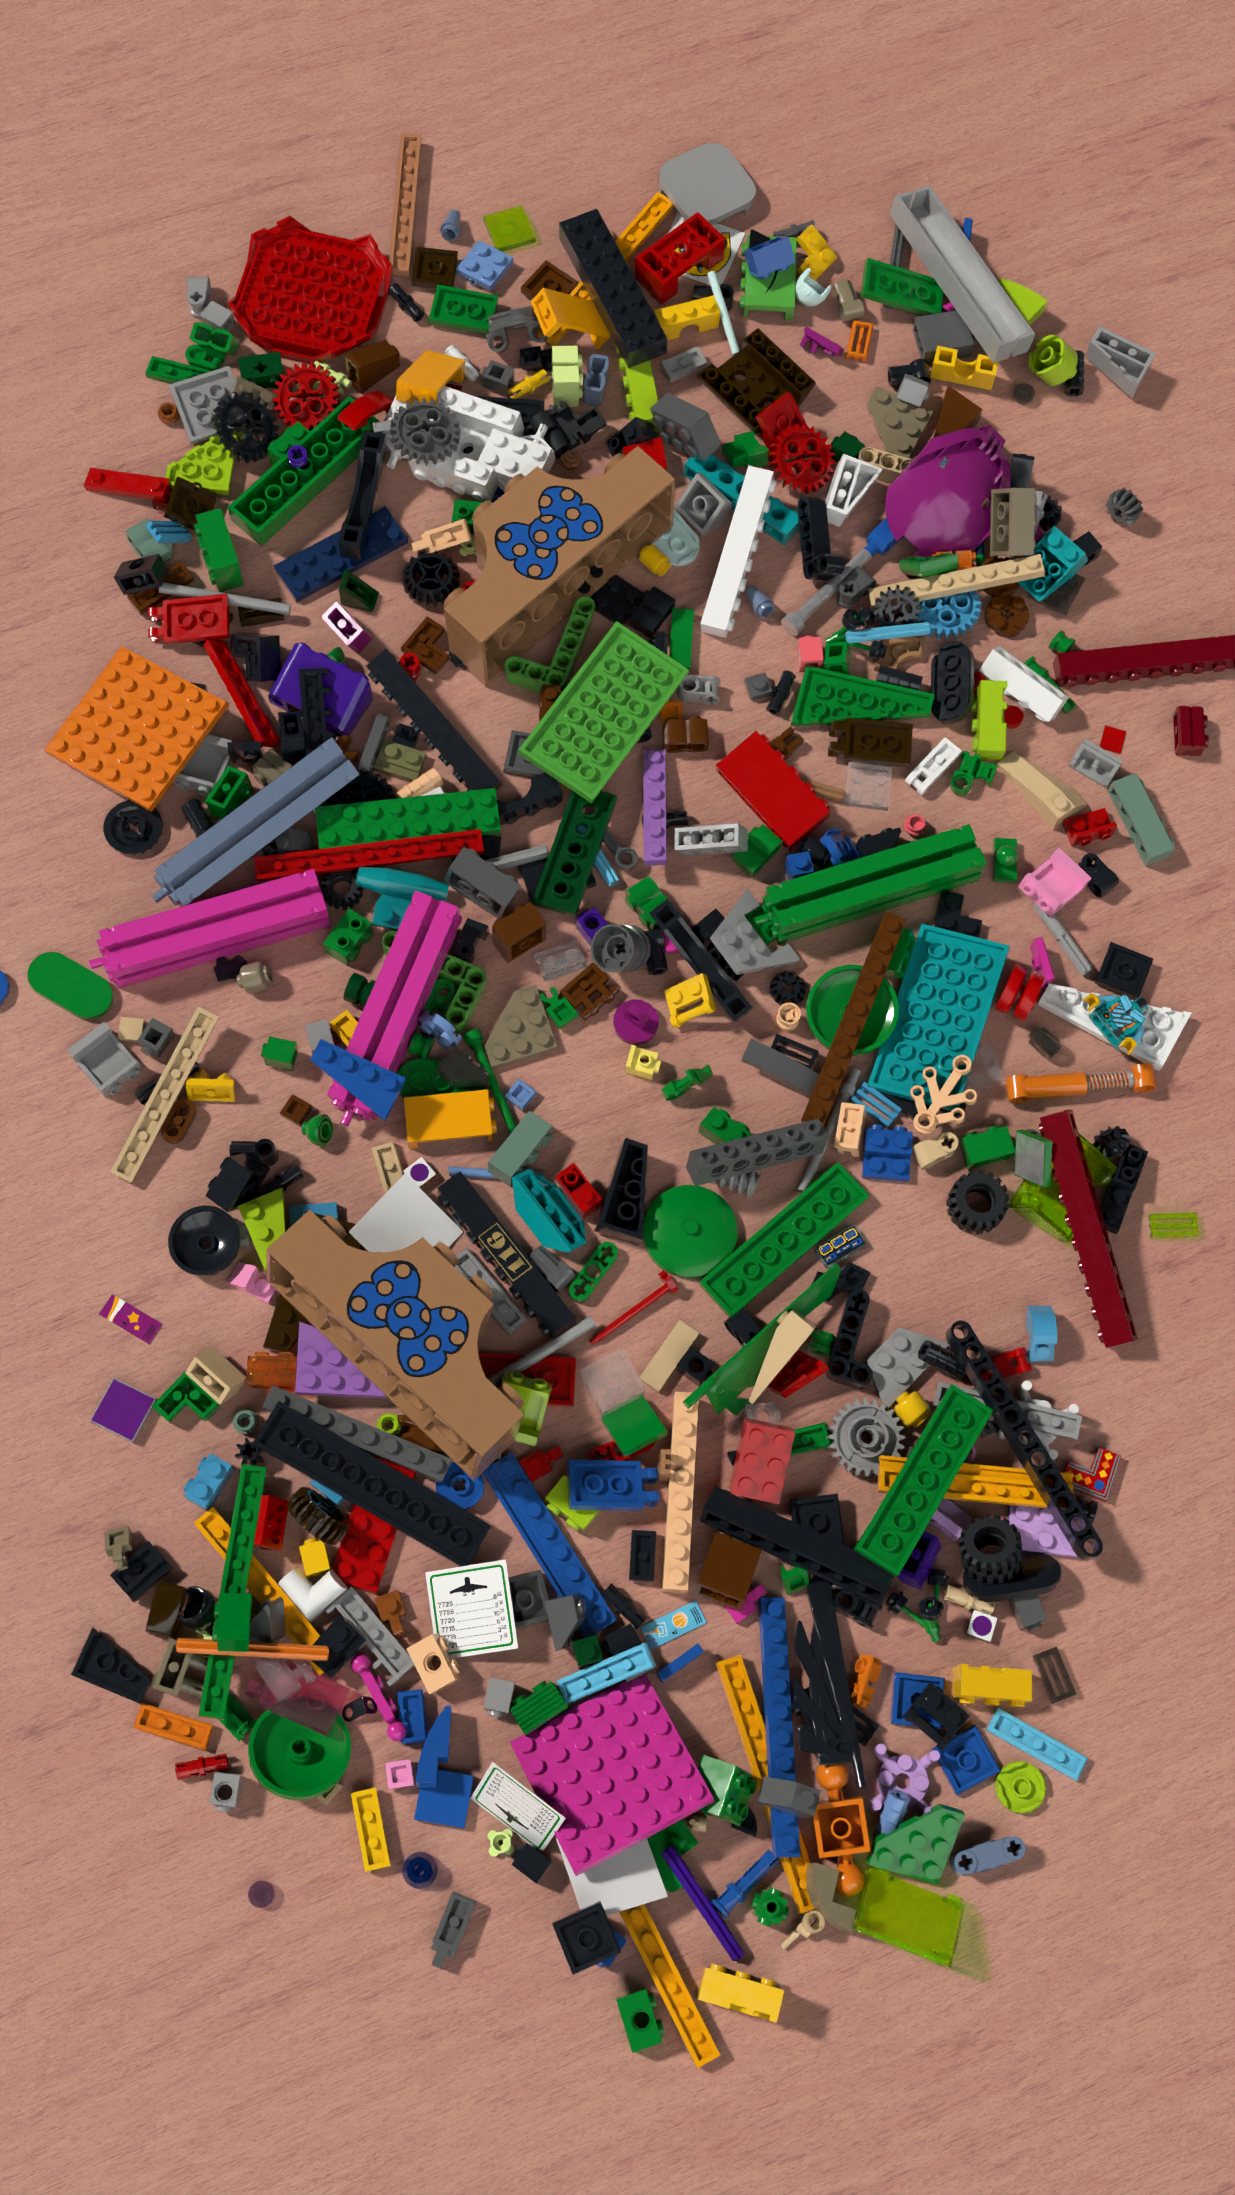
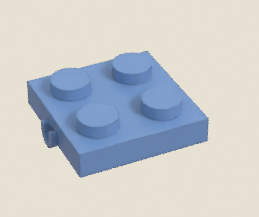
(484, 266)

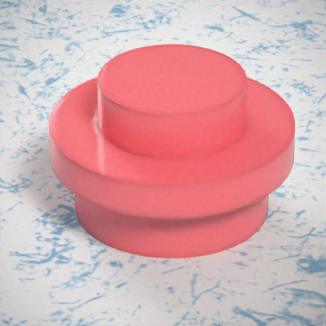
(915, 825)

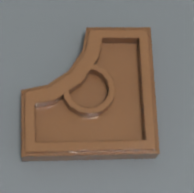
(901, 651)

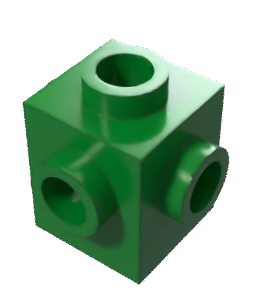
(760, 1903)

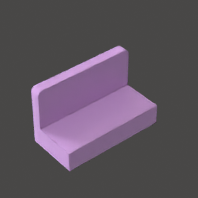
(950, 1519)

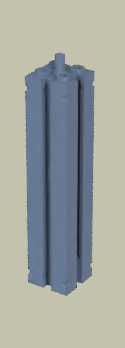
(253, 824)

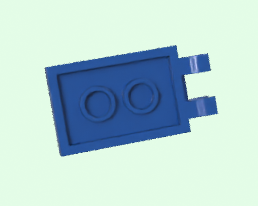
(610, 1485)

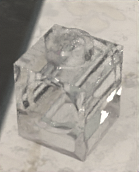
(752, 1409)

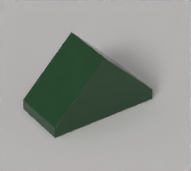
(357, 593)

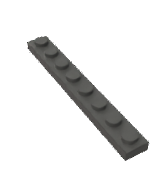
(365, 1436)

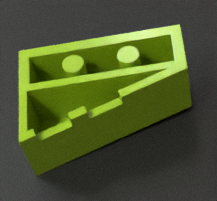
(989, 720)
(265, 1221)

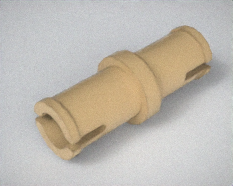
(962, 1598)

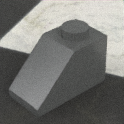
(565, 1618)
(789, 1797)

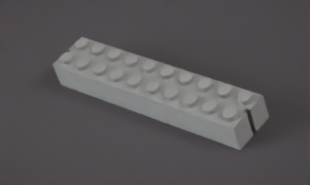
(961, 274)

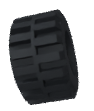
(990, 1189)
(991, 1566)

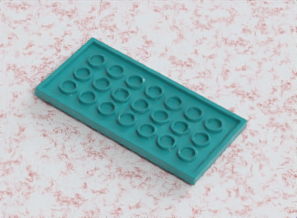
(940, 1011)

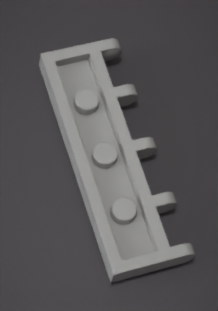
(377, 1636)

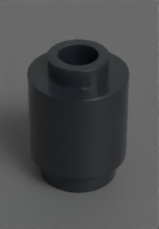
(818, 853)

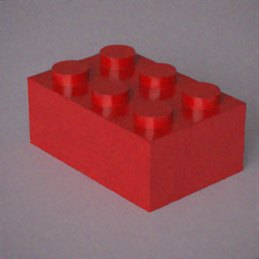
(761, 1460)

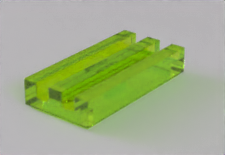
(1173, 1234)

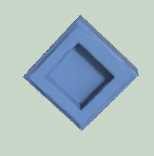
(520, 1095)

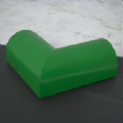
(929, 566)
(185, 1393)

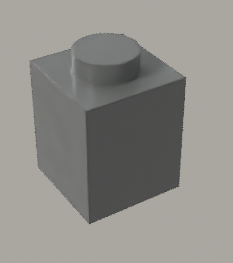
(1028, 1612)

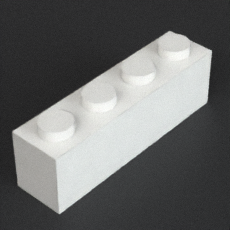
(1024, 684)

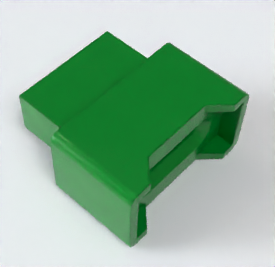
(746, 451)

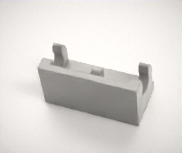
(1095, 763)

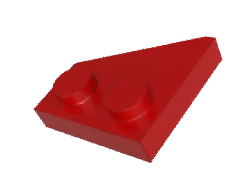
(796, 1374)

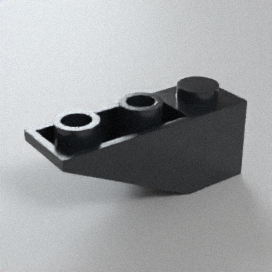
(704, 931)

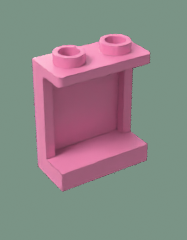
(1055, 882)

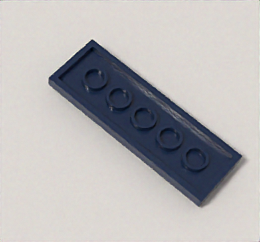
(322, 565)

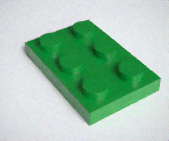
(462, 309)

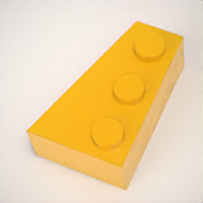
(992, 1685)
(740, 1992)

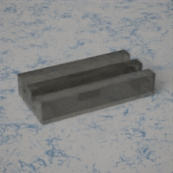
(1046, 1654)

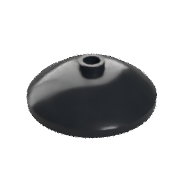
(196, 1228)

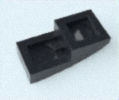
(536, 359)

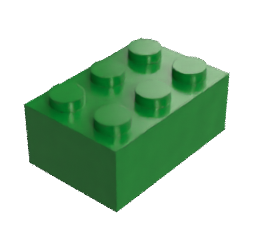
(218, 550)

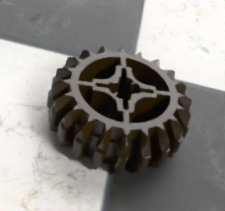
(318, 1516)

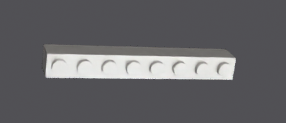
(737, 552)

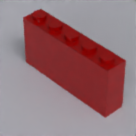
(773, 790)

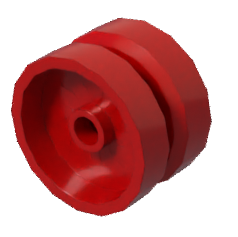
(1022, 994)

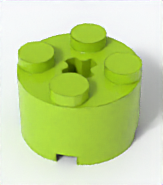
(1053, 360)

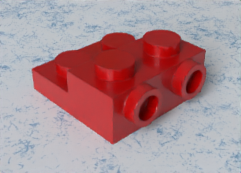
(778, 417)

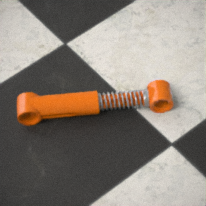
(1024, 1088)

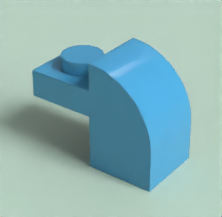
(1042, 1333)

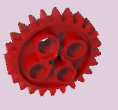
(306, 378)
(797, 439)

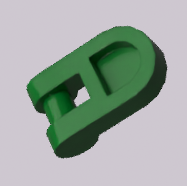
(197, 356)

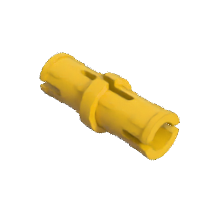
(528, 384)

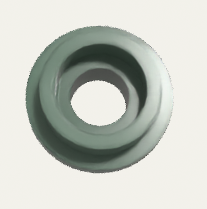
(243, 1414)

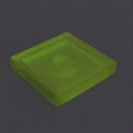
(509, 229)

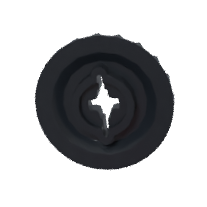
(117, 828)

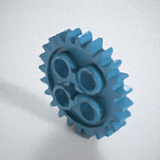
(946, 608)

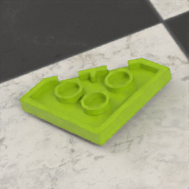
(205, 465)

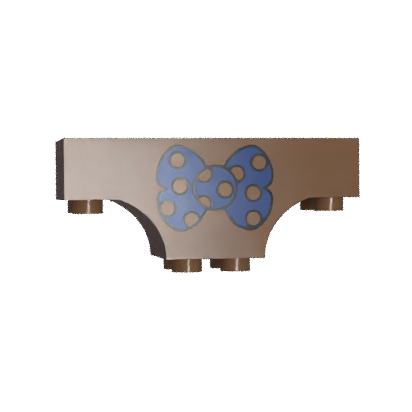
(541, 548)
(407, 1328)

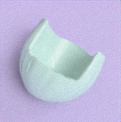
(809, 291)

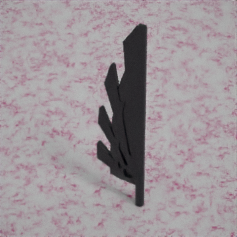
(828, 1685)

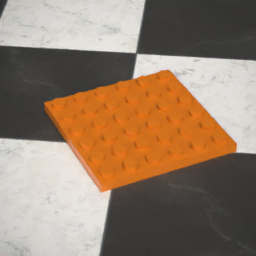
(136, 728)

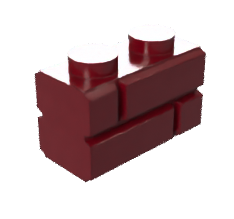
(1189, 730)

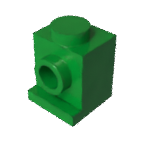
(837, 657)

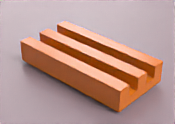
(856, 355)

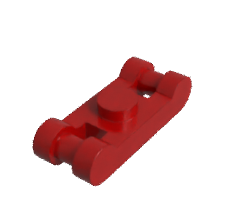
(1004, 1366)

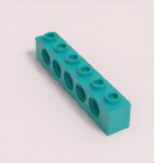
(780, 530)

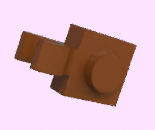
(390, 1609)

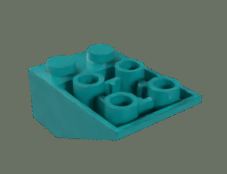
(1060, 561)

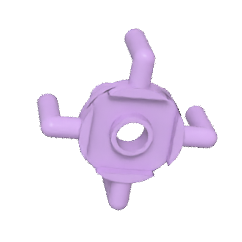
(905, 1765)

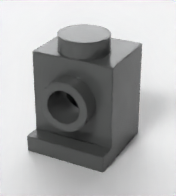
(498, 377)
(155, 1031)

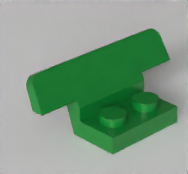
(673, 1835)

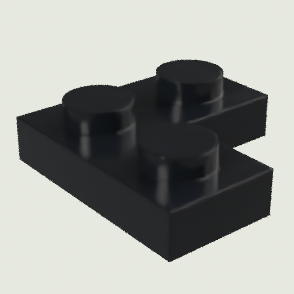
(949, 916)

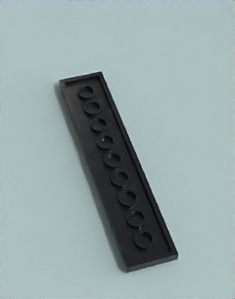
(371, 1485)

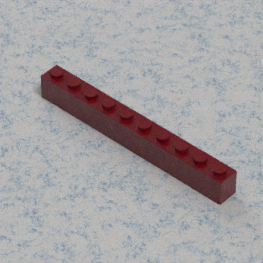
(1144, 661)
(1088, 1229)

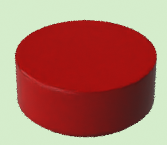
(1013, 717)

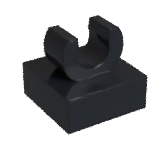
(406, 736)

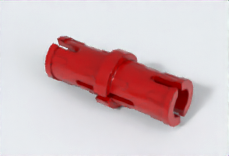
(201, 1766)

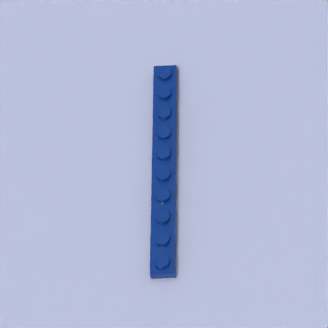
(778, 1719)

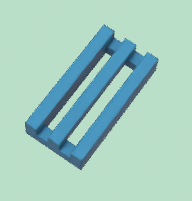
(168, 532)
(882, 1099)

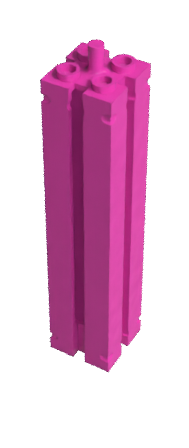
(212, 929)
(400, 993)

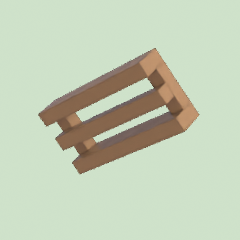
(663, 1465)

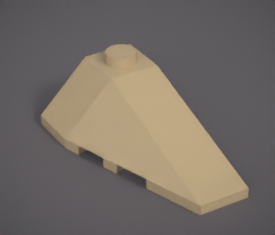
(1045, 792)
(788, 1337)

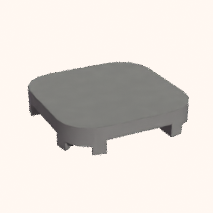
(707, 183)

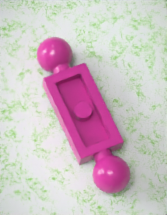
(396, 1729)

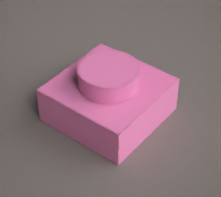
(399, 1774)

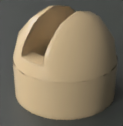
(817, 1925)

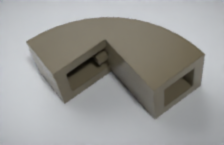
(821, 1887)

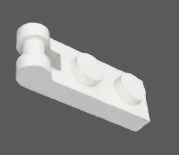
(933, 765)

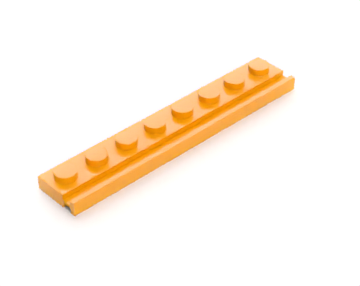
(981, 1484)

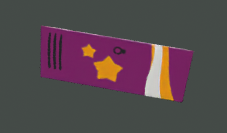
(130, 1319)

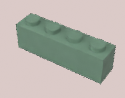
(1141, 819)

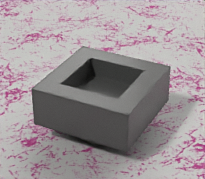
(758, 686)

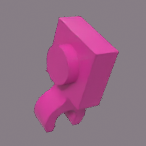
(748, 1606)

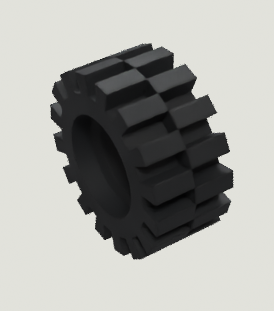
(341, 900)

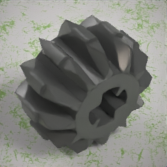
(1124, 506)

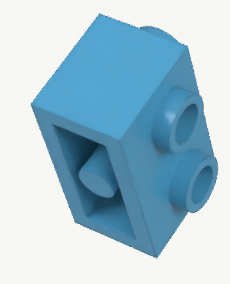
(208, 1482)

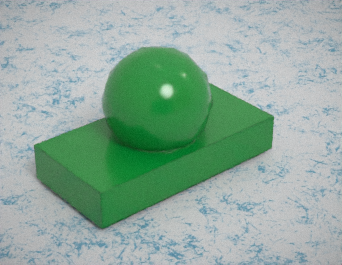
(1005, 860)

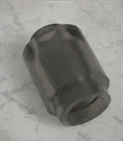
(1044, 1042)

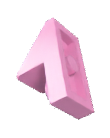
(252, 1281)

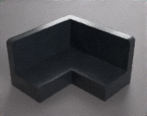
(261, 655)

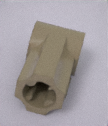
(849, 306)

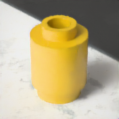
(654, 560)

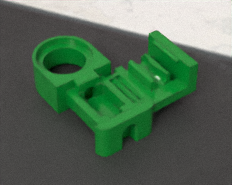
(973, 770)
(679, 1087)

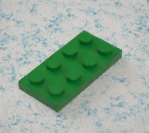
(901, 288)

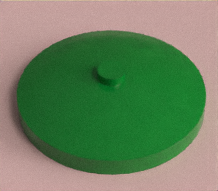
(829, 1001)
(689, 1231)
(295, 1759)

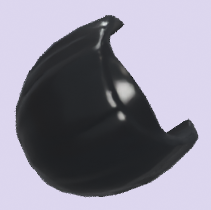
(200, 1609)

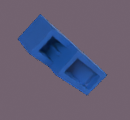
(434, 1750)

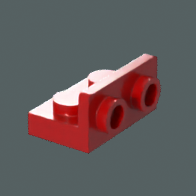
(1088, 827)
(271, 1523)

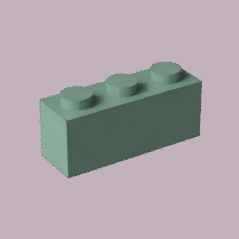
(520, 1148)

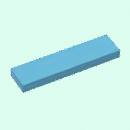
(606, 1673)
(1036, 1744)

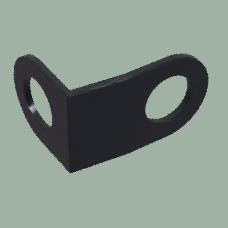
(359, 1707)

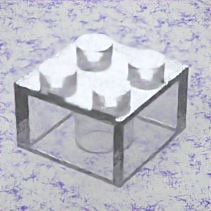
(612, 1382)

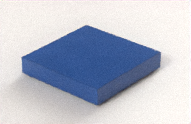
(905, 1691)
(967, 1760)
(447, 1802)

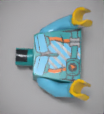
(1118, 1019)

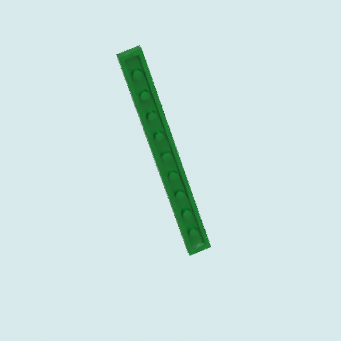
(234, 1580)

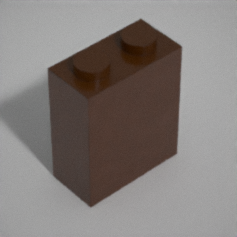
(727, 1571)

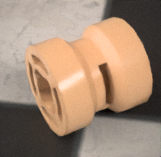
(790, 1012)

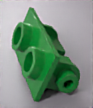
(237, 1719)

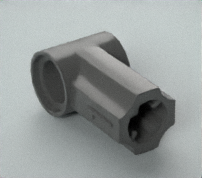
(555, 1272)

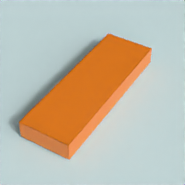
(174, 1726)

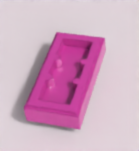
(1041, 961)

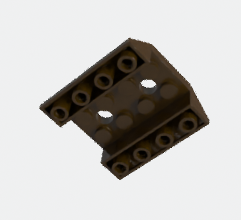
(767, 377)

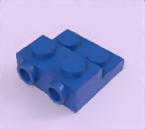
(887, 1153)

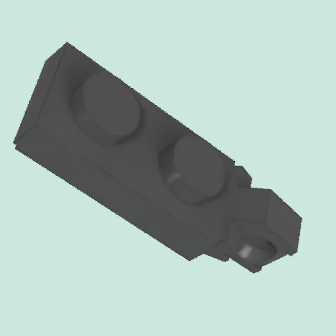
(451, 1927)

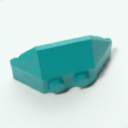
(547, 1212)

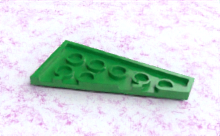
(836, 696)

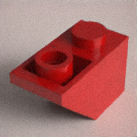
(579, 1191)

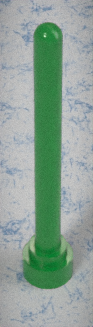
(474, 1040)

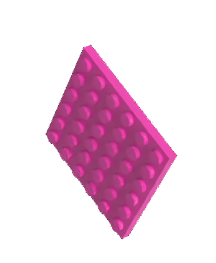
(612, 1772)

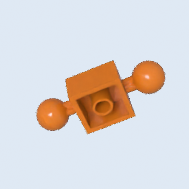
(841, 1828)

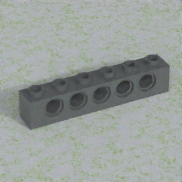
(756, 1152)

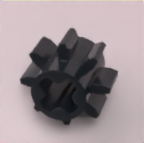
(244, 1450)

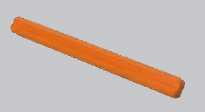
(256, 1649)

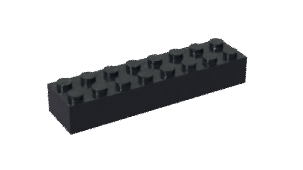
(612, 288)

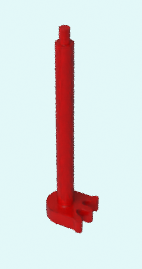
(669, 1286)

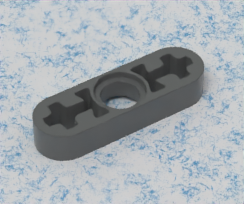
(374, 743)

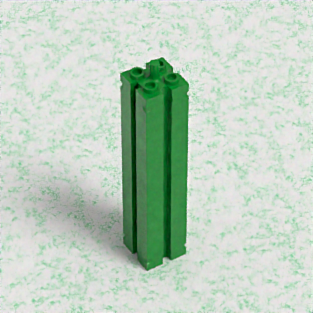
(871, 884)

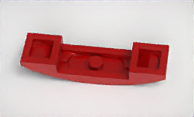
(364, 407)

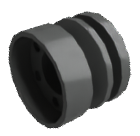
(620, 948)

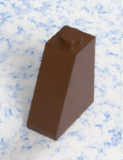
(371, 364)
(956, 413)

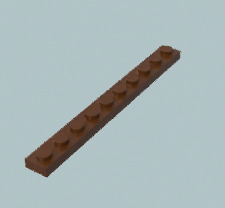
(854, 1018)

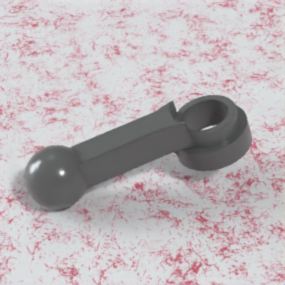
(618, 851)

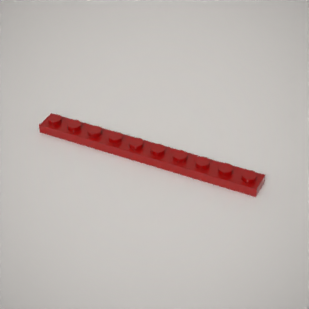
(368, 855)

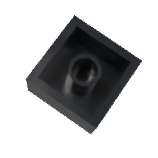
(237, 1181)

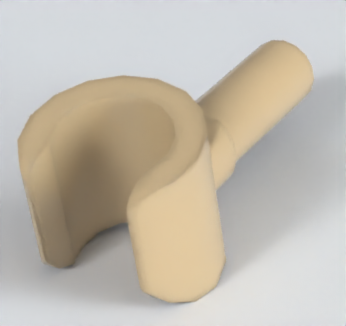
(699, 1823)
(798, 1930)

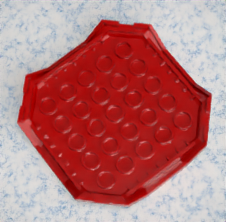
(311, 292)

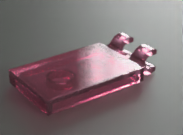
(312, 1706)

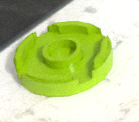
(1020, 1787)

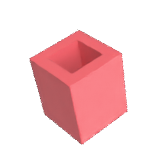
(810, 652)

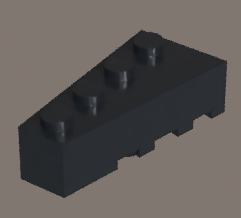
(624, 1200)

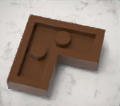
(422, 645)

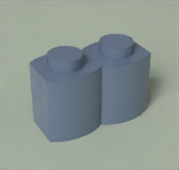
(596, 380)

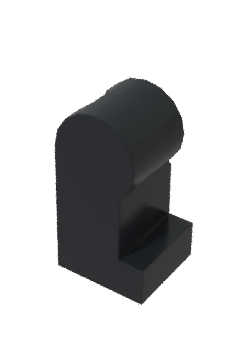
(469, 938)

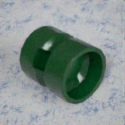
(358, 989)

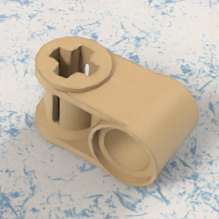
(932, 1152)

